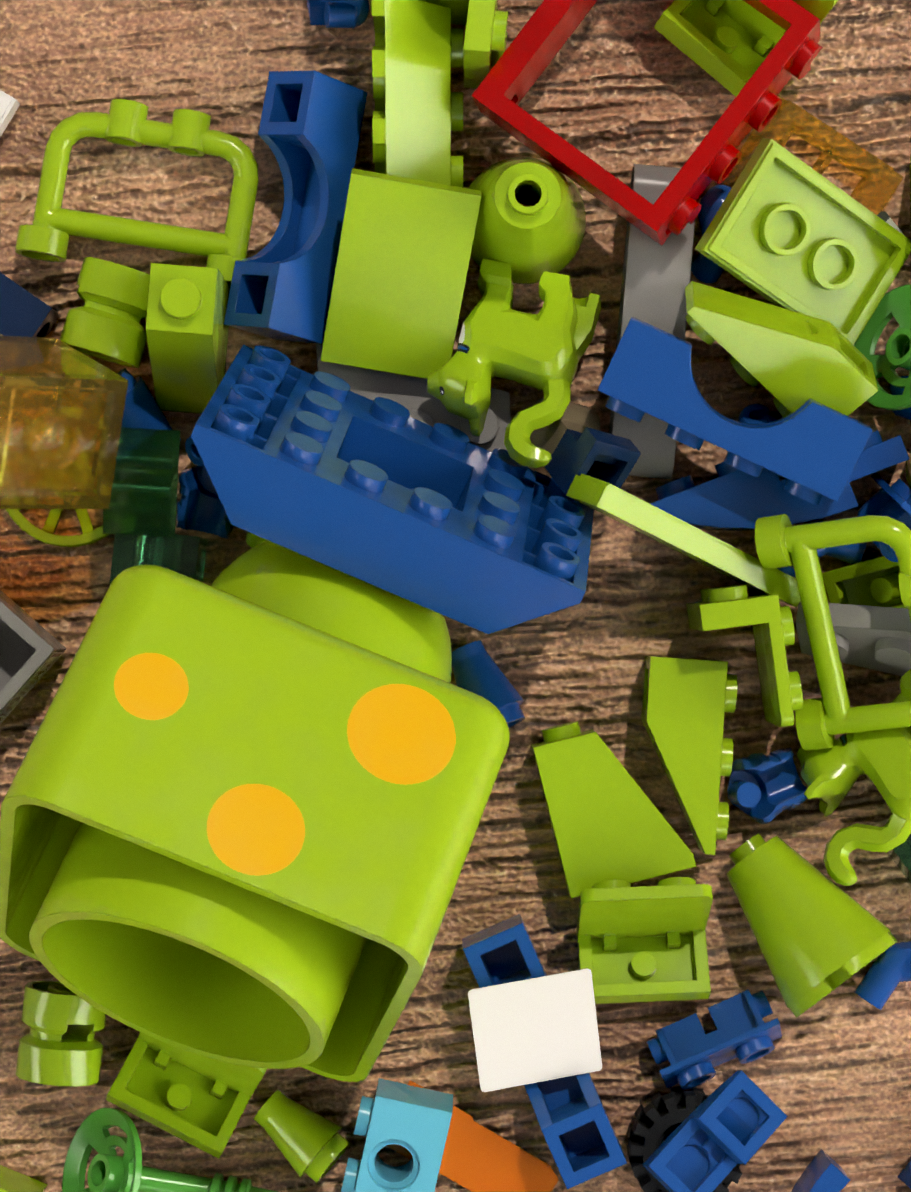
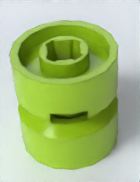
(111, 313)
(61, 1037)

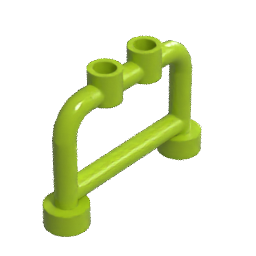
(128, 126)
(787, 545)

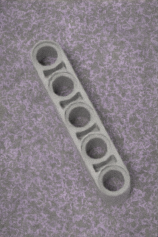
(655, 293)

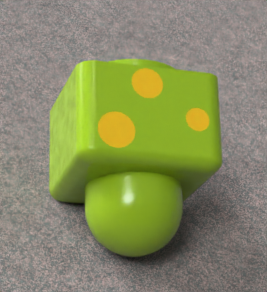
(249, 811)

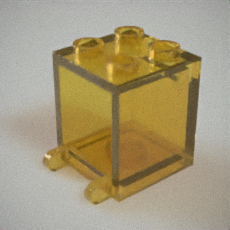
(57, 426)

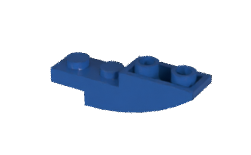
(739, 498)

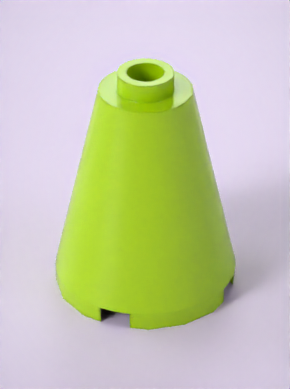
(533, 236)
(803, 922)

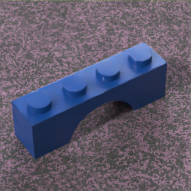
(315, 137)
(809, 447)
(567, 1106)

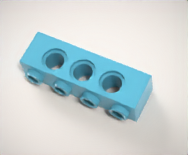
(403, 1117)

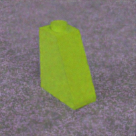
(186, 335)
(601, 814)

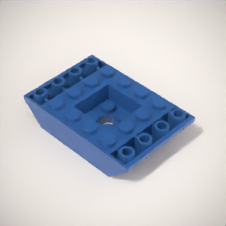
(390, 496)

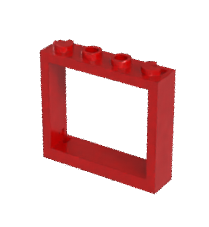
(713, 158)

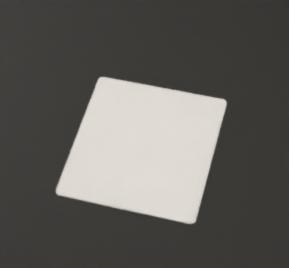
(535, 1030)

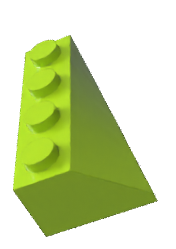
(414, 91)

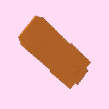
(487, 1161)

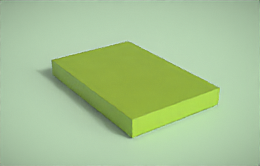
(804, 241)
(400, 274)

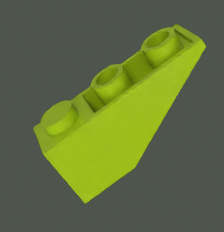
(782, 350)
(685, 721)

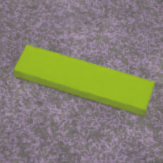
(683, 537)

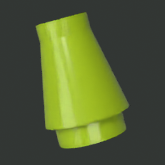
(302, 1136)

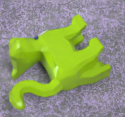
(520, 347)
(832, 773)

